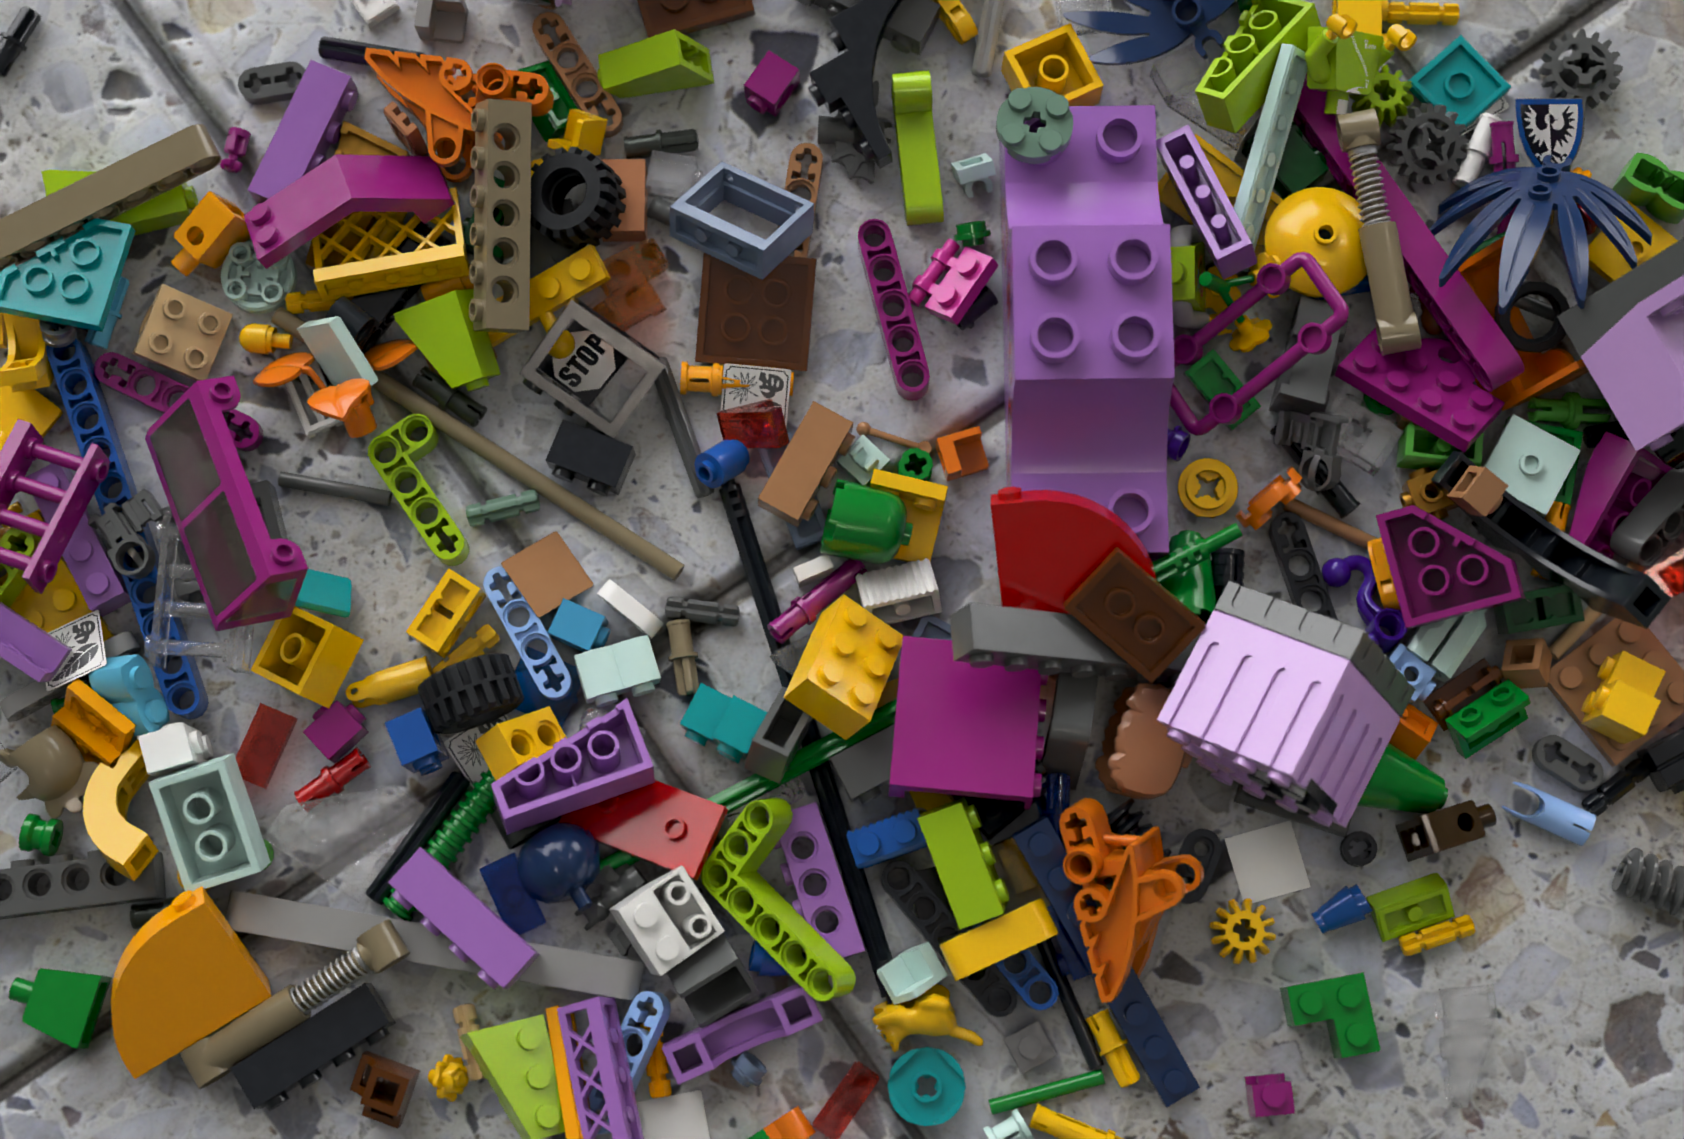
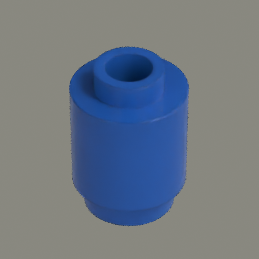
(721, 463)

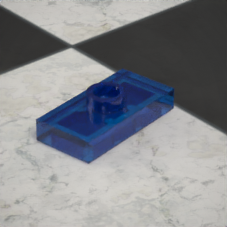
(511, 900)

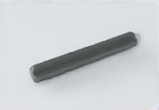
(681, 427)

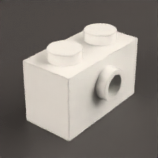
(174, 748)

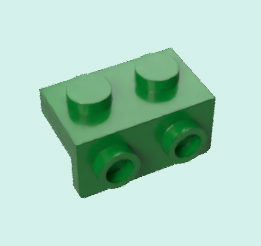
(1488, 718)

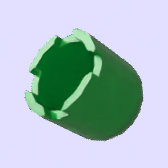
(865, 524)

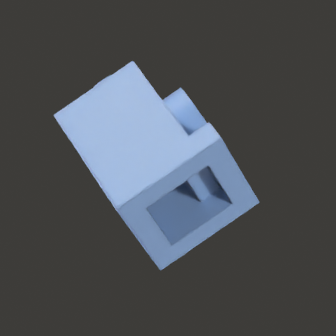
(1404, 660)

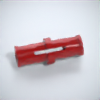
(334, 778)

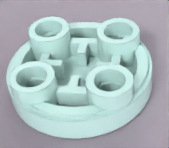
(254, 286)

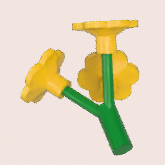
(1224, 292)

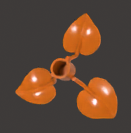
(345, 401)

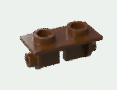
(1462, 691)

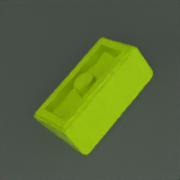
(1411, 906)

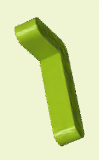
(769, 904)

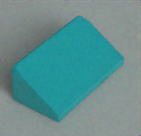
(325, 593)

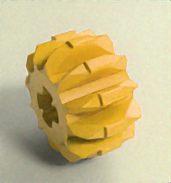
(1252, 923)

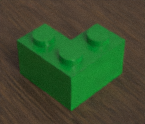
(1343, 1005)

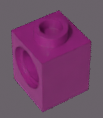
(771, 84)

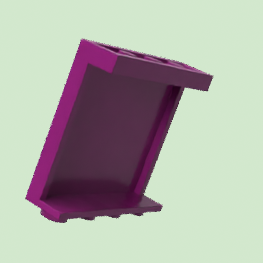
(965, 726)

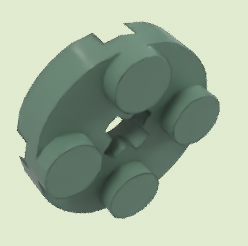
(1028, 104)

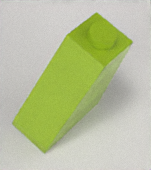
(655, 66)
(448, 341)

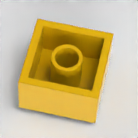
(1054, 63)
(307, 656)

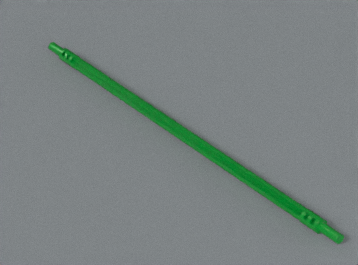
(884, 716)

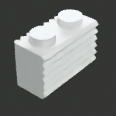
(900, 592)

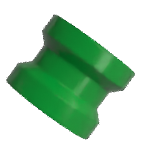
(41, 835)

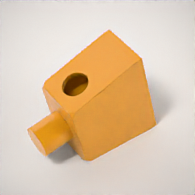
(209, 233)

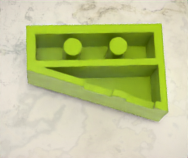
(964, 862)
(522, 1074)

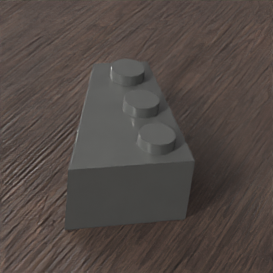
(1306, 383)

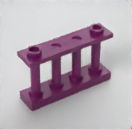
(16, 457)

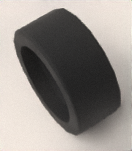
(1553, 336)

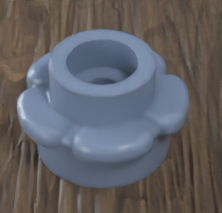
(748, 1069)

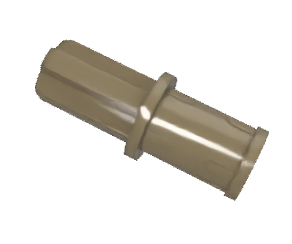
(683, 657)

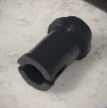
(983, 302)

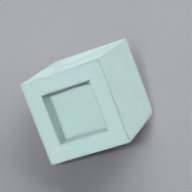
(911, 973)

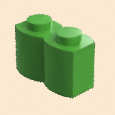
(1651, 184)

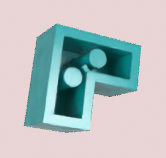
(722, 721)

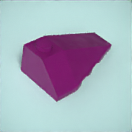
(1611, 488)

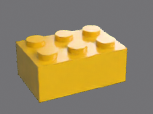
(844, 667)

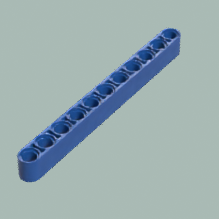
(104, 434)

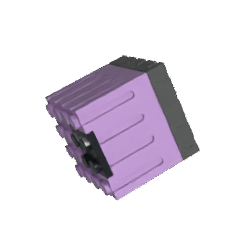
(1286, 704)

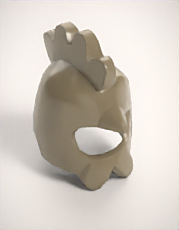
(54, 770)

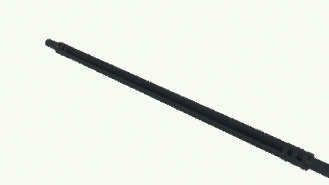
(822, 775)

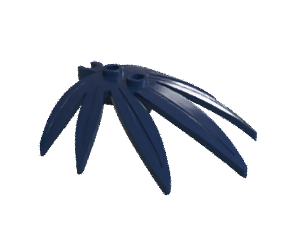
(1167, 27)
(1537, 196)

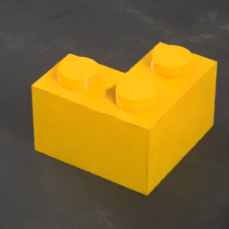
(1624, 699)

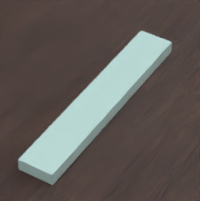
(1270, 139)

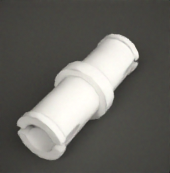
(1477, 151)

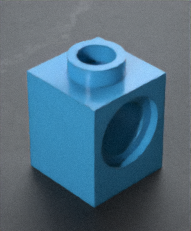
(579, 627)

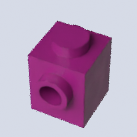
(336, 729)

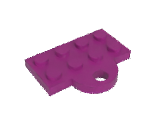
(1424, 388)

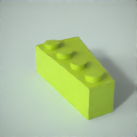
(1241, 77)

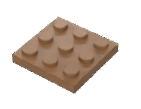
(1577, 673)

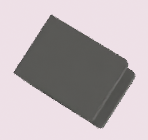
(712, 981)

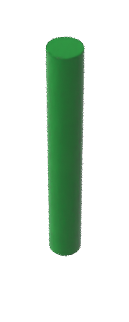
(1046, 1091)

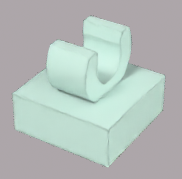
(972, 170)
(862, 460)

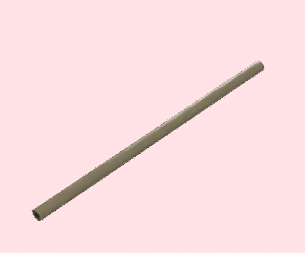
(510, 464)

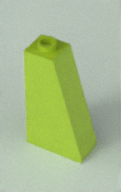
(156, 214)

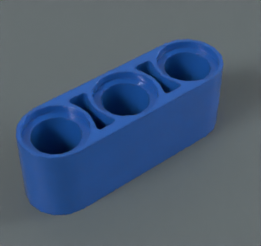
(1031, 973)

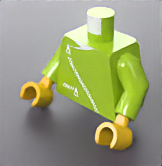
(1348, 60)

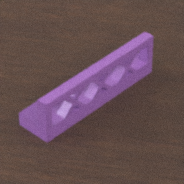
(30, 646)
(611, 1068)

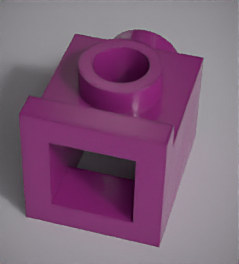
(1269, 1095)

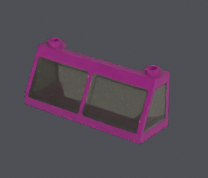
(225, 537)

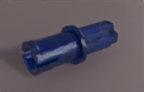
(1057, 799)

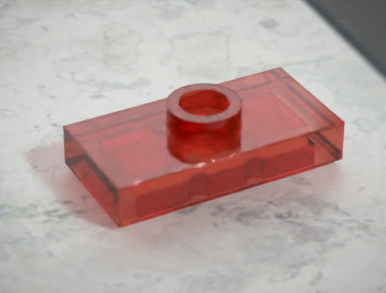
(264, 745)

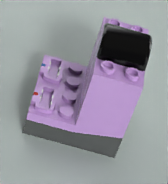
(1636, 351)

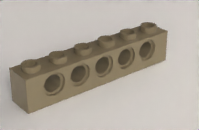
(513, 122)

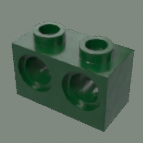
(1540, 610)

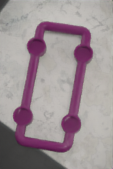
(1312, 339)

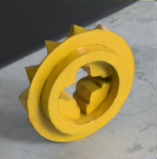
(1207, 470)

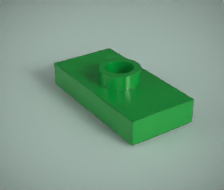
(1213, 376)

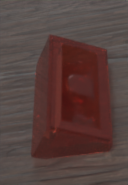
(846, 1100)

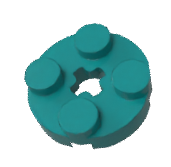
(949, 1086)

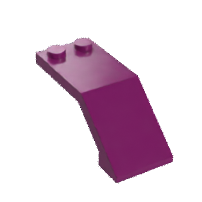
(338, 189)

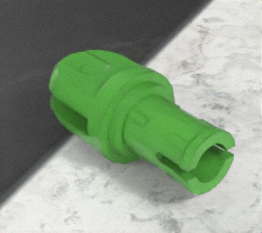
(1568, 410)

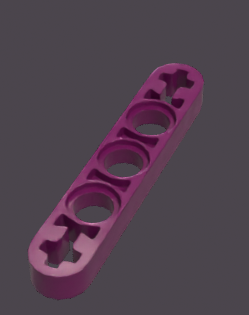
(163, 391)

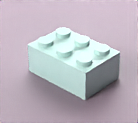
(210, 823)

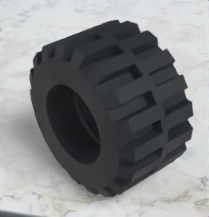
(597, 211)
(470, 693)

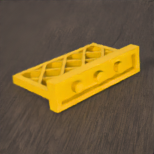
(391, 267)

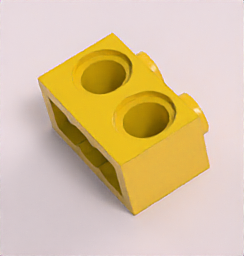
(446, 613)
(519, 740)

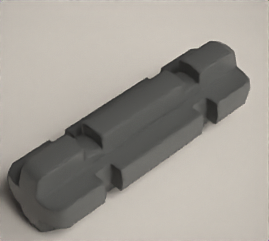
(702, 611)

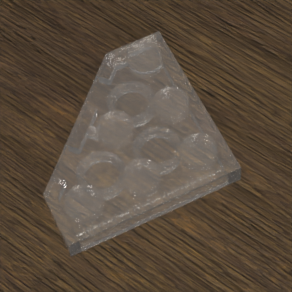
(346, 834)

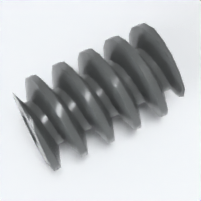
(1652, 879)

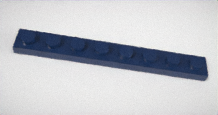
(1132, 1007)

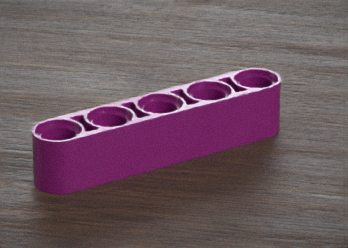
(889, 292)

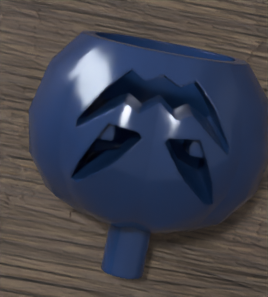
(560, 865)

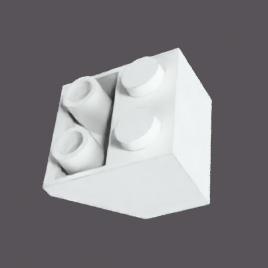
(666, 920)

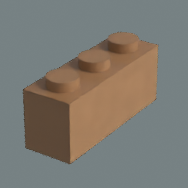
(807, 465)

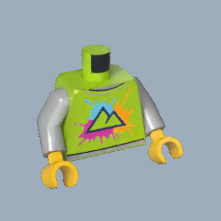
(1186, 268)

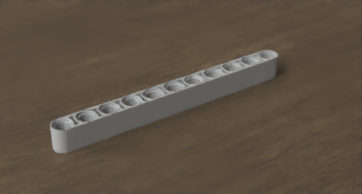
(341, 928)

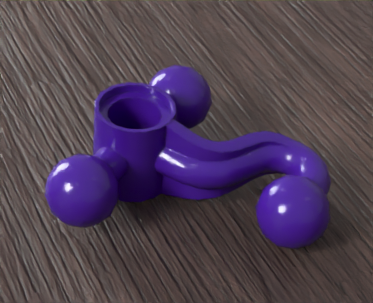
(1337, 573)

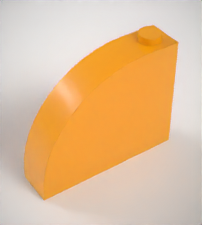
(181, 982)

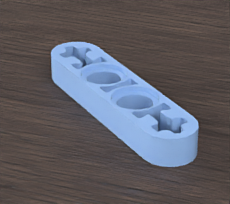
(526, 634)
(638, 1063)

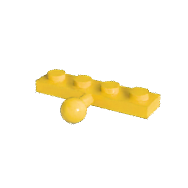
(554, 289)

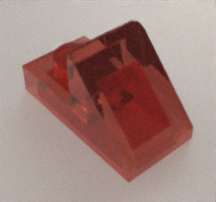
(754, 425)

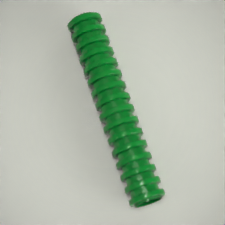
(456, 832)

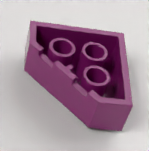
(1442, 569)

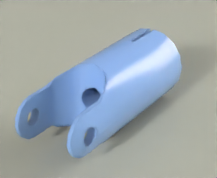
(1558, 817)

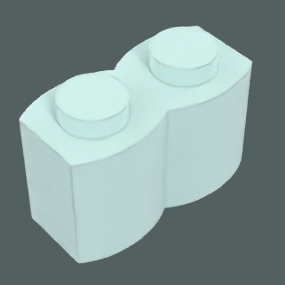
(617, 670)

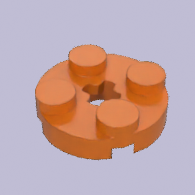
(1275, 491)

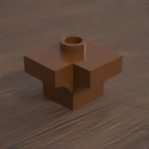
(384, 1088)

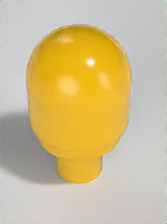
(263, 339)

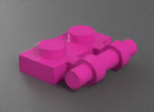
(960, 285)

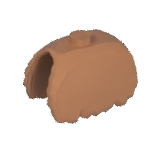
(1137, 753)

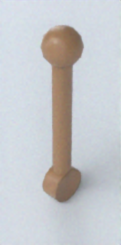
(864, 428)

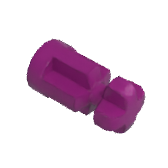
(236, 147)

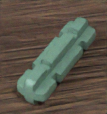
(502, 508)

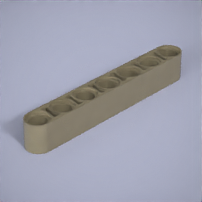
(107, 193)

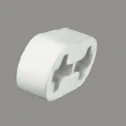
(630, 608)

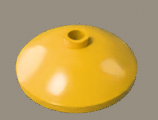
(1295, 229)

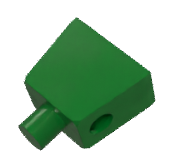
(62, 1004)

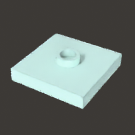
(1531, 463)

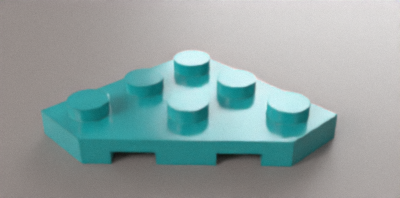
(70, 278)

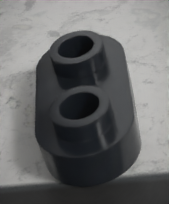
(1208, 861)

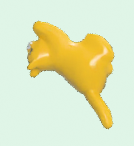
(925, 1015)

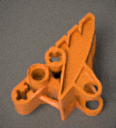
(434, 98)
(1142, 890)

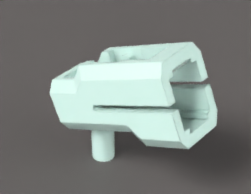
(1453, 648)

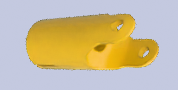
(390, 683)

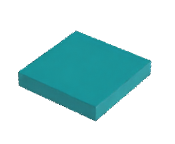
(1460, 82)

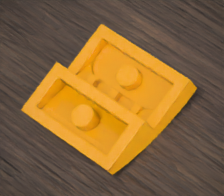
(94, 725)

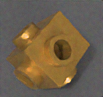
(1415, 490)

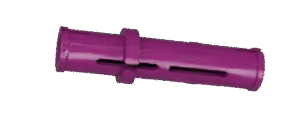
(1503, 133)
(805, 609)

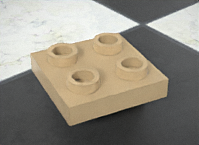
(182, 333)

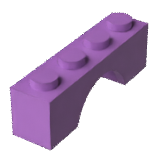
(85, 553)
(740, 1031)

